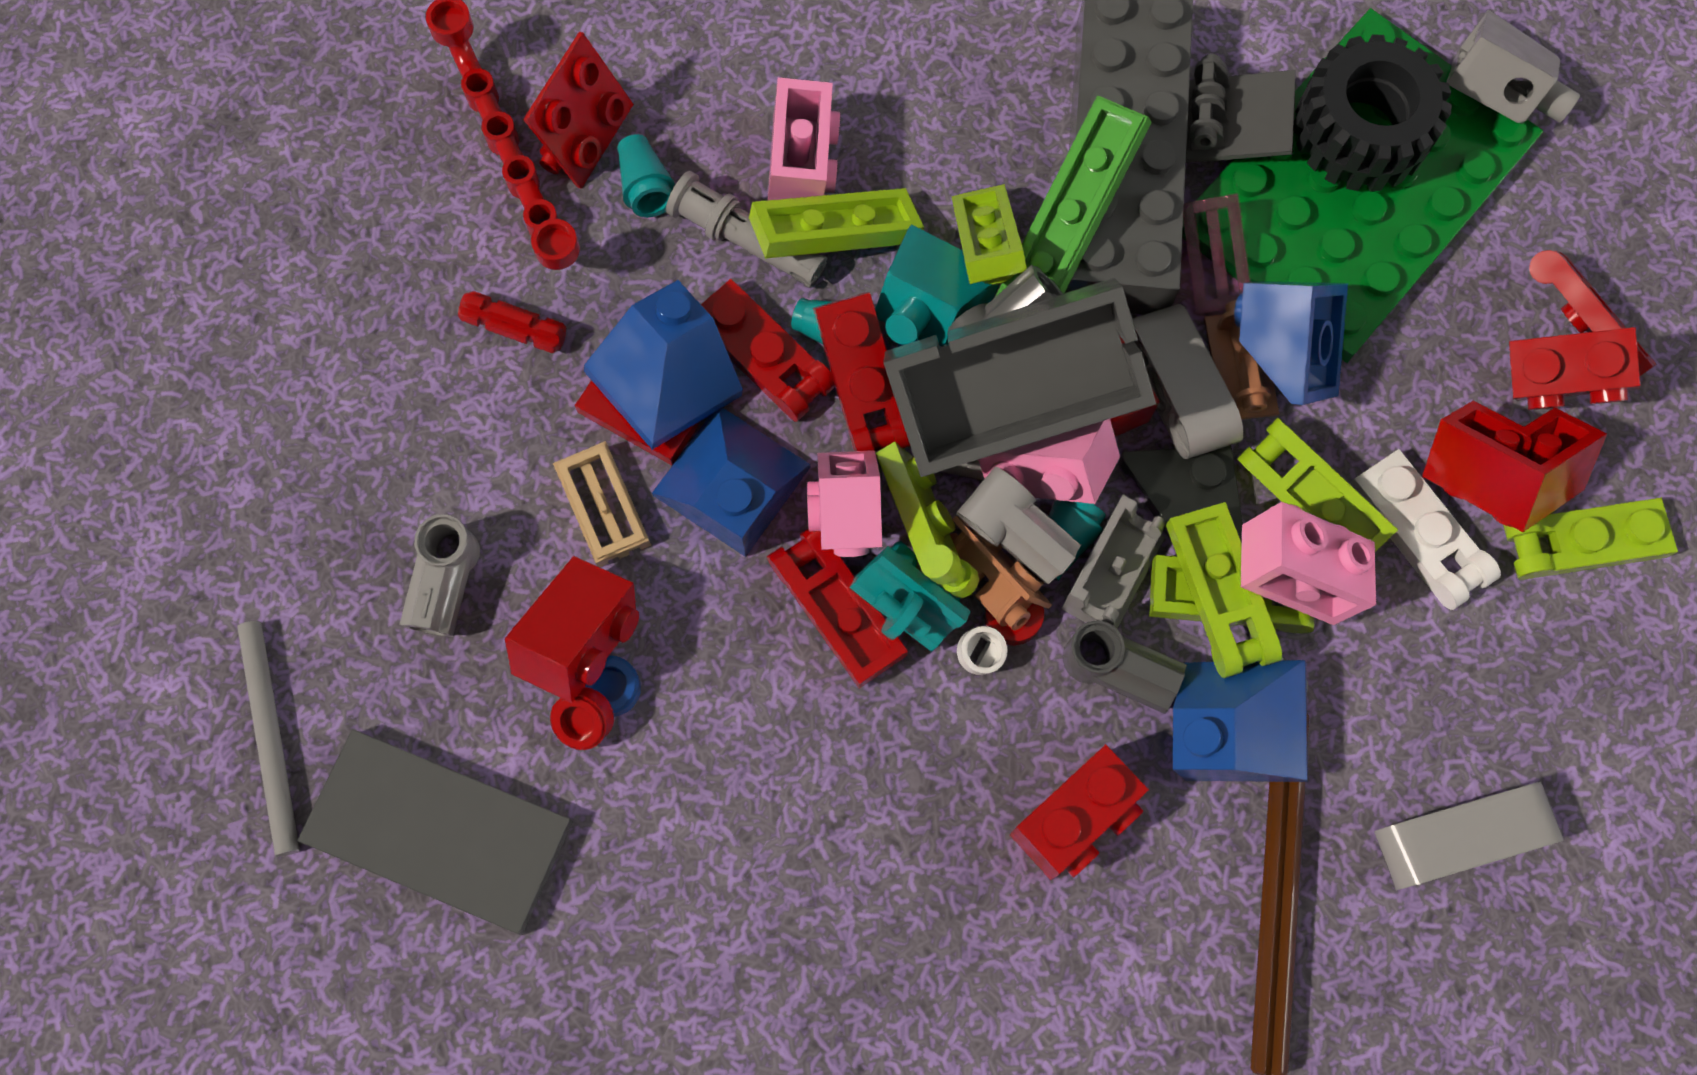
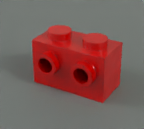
(1574, 365)
(572, 629)
(1079, 812)

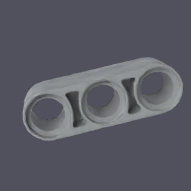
(1187, 383)
(1468, 835)

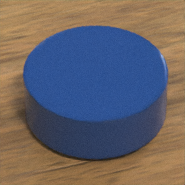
(619, 685)

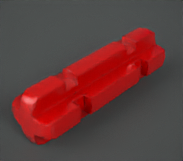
(512, 322)

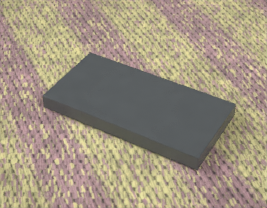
(436, 831)

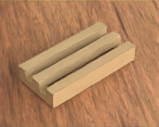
(620, 546)

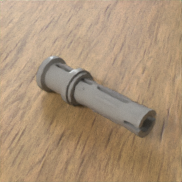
(725, 219)

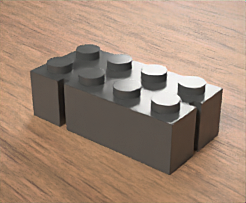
(1019, 377)

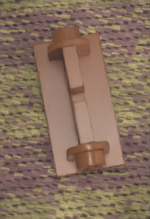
(1243, 376)
(1010, 584)

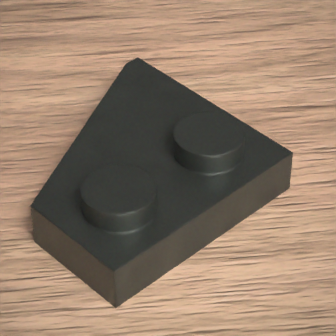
(1185, 485)

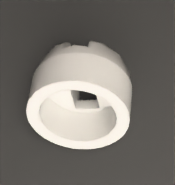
(990, 658)

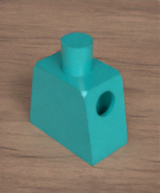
(927, 289)

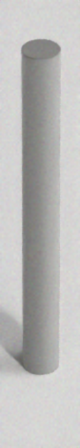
(268, 739)

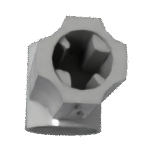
(1006, 516)
(438, 582)

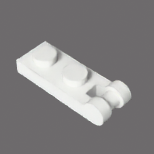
(1426, 530)

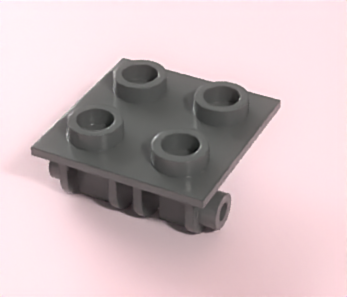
(1239, 113)

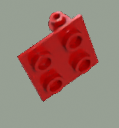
(578, 112)

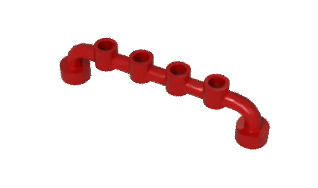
(553, 239)

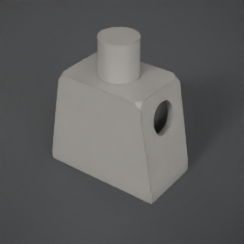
(1493, 60)

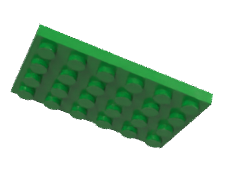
(1373, 240)

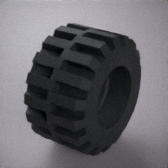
(1383, 77)

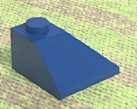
(1295, 335)
(665, 365)
(731, 480)
(1242, 724)

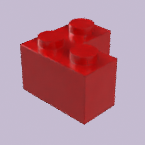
(1513, 468)

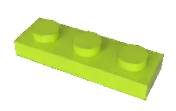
(833, 222)
(988, 235)

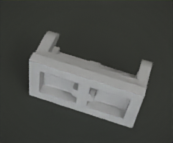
(1116, 566)

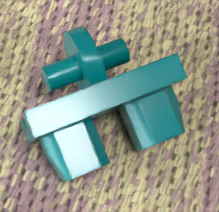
(909, 598)

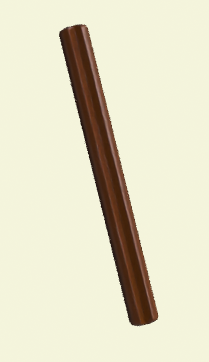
(1278, 928)

